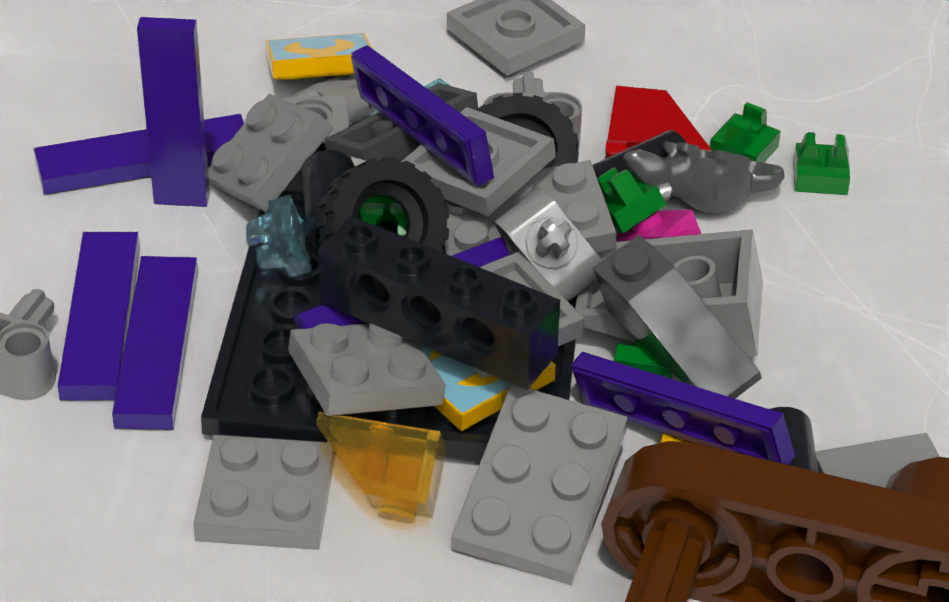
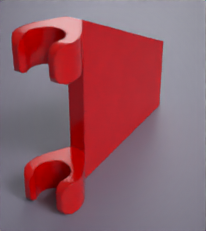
(644, 114)

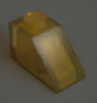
(390, 463)

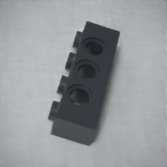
(439, 302)

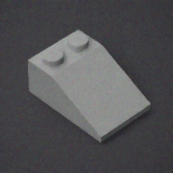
(718, 268)

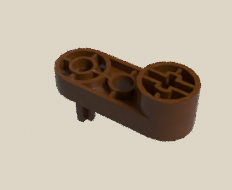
(767, 531)

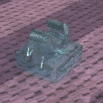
(285, 238)

